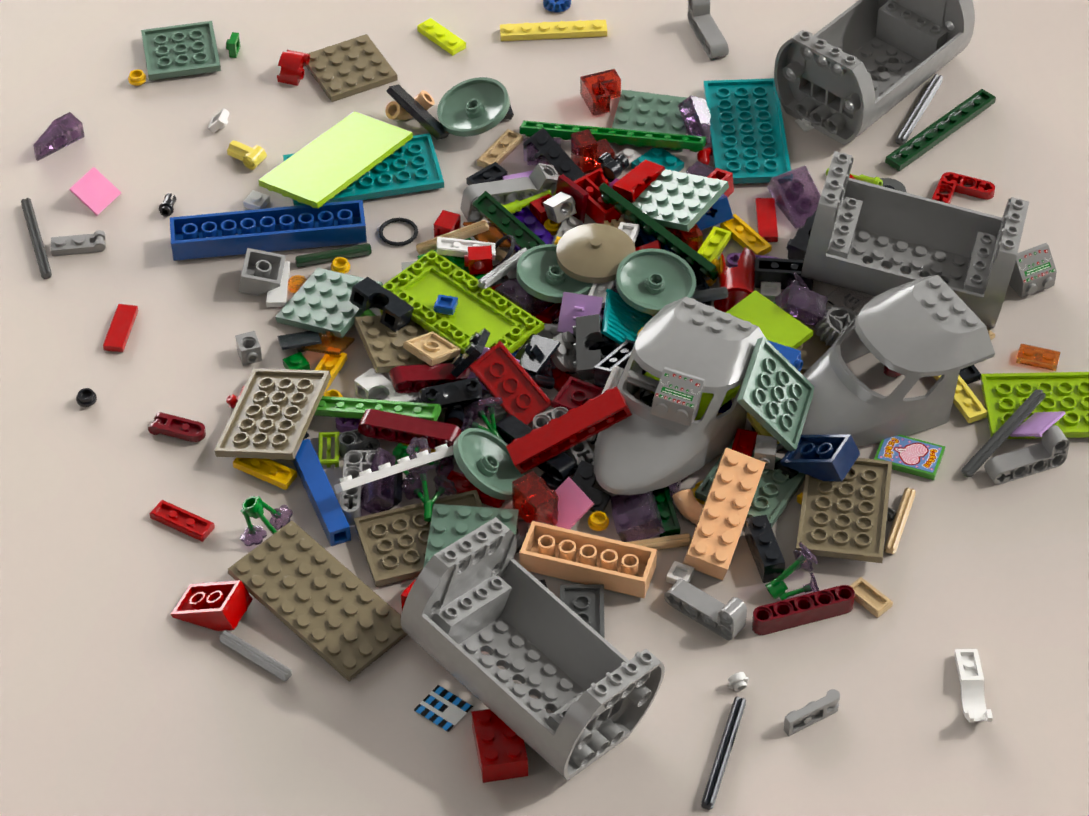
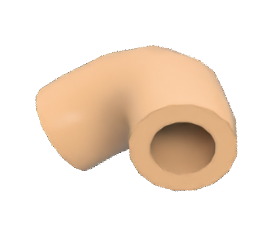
(397, 112)
(688, 505)

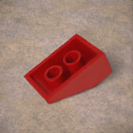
(214, 605)

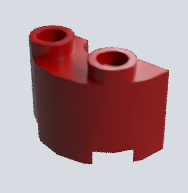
(292, 67)

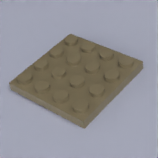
(350, 68)
(386, 346)

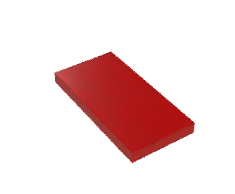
(508, 379)

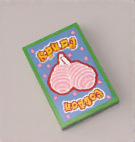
(911, 455)

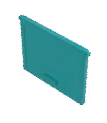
(621, 320)

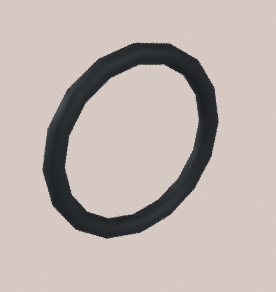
(397, 220)
(510, 250)

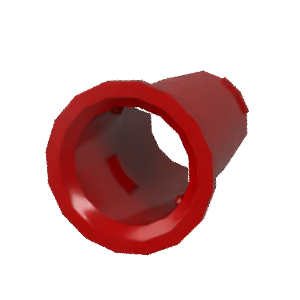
(737, 280)

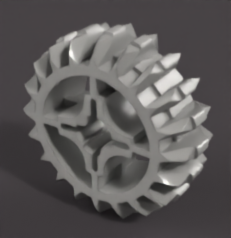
(834, 323)

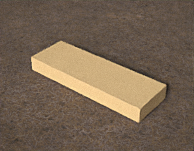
(500, 148)

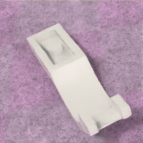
(972, 685)

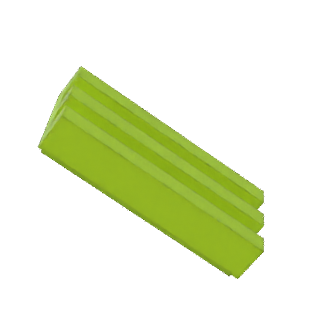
(328, 462)

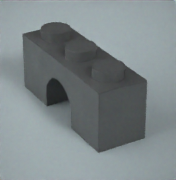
(587, 333)

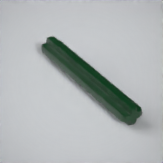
(330, 255)

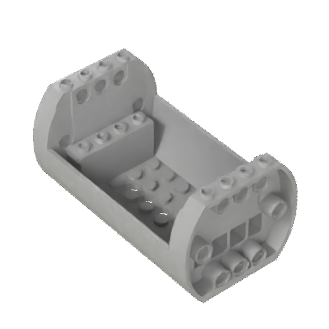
(837, 74)
(910, 235)
(485, 601)

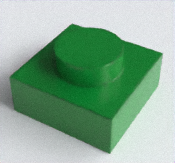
(233, 45)
(296, 362)

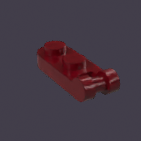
(177, 427)

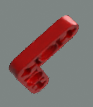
(949, 183)

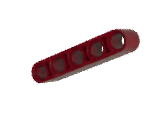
(416, 377)
(404, 428)
(803, 609)

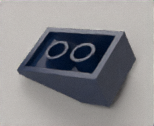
(823, 456)

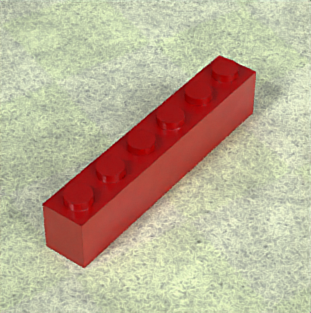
(568, 430)

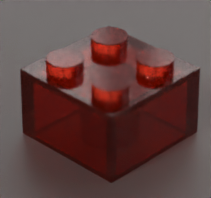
(535, 500)

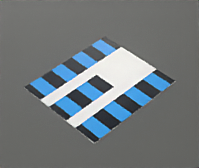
(443, 708)

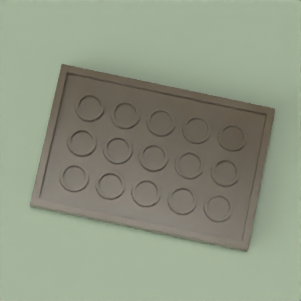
(273, 414)
(848, 515)
(398, 538)

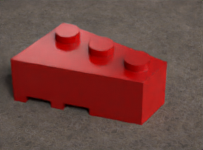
(638, 180)
(596, 207)

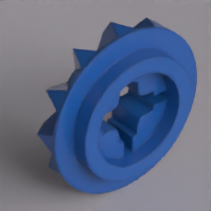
(560, 6)

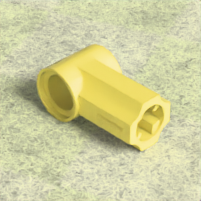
(250, 156)

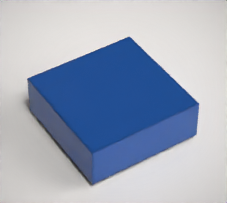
(445, 304)

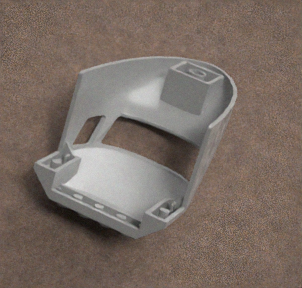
(910, 330)
(656, 452)

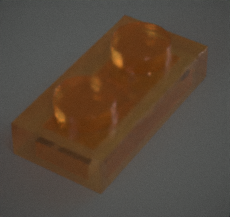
(1038, 357)

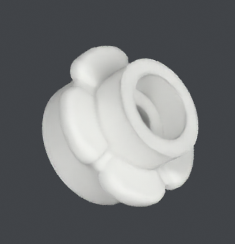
(738, 681)

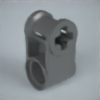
(356, 441)

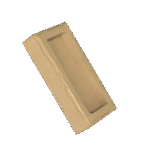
(871, 598)

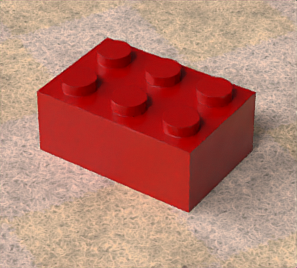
(498, 748)

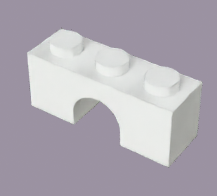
(377, 386)

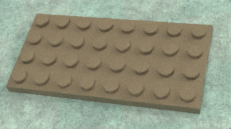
(319, 600)

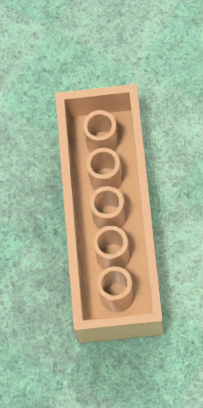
(724, 513)
(588, 559)

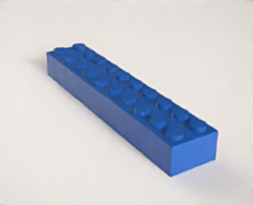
(267, 230)

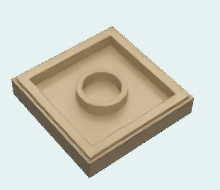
(431, 348)

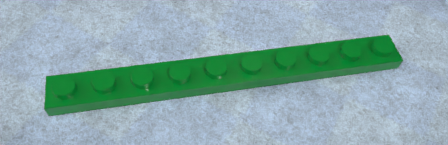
(618, 136)

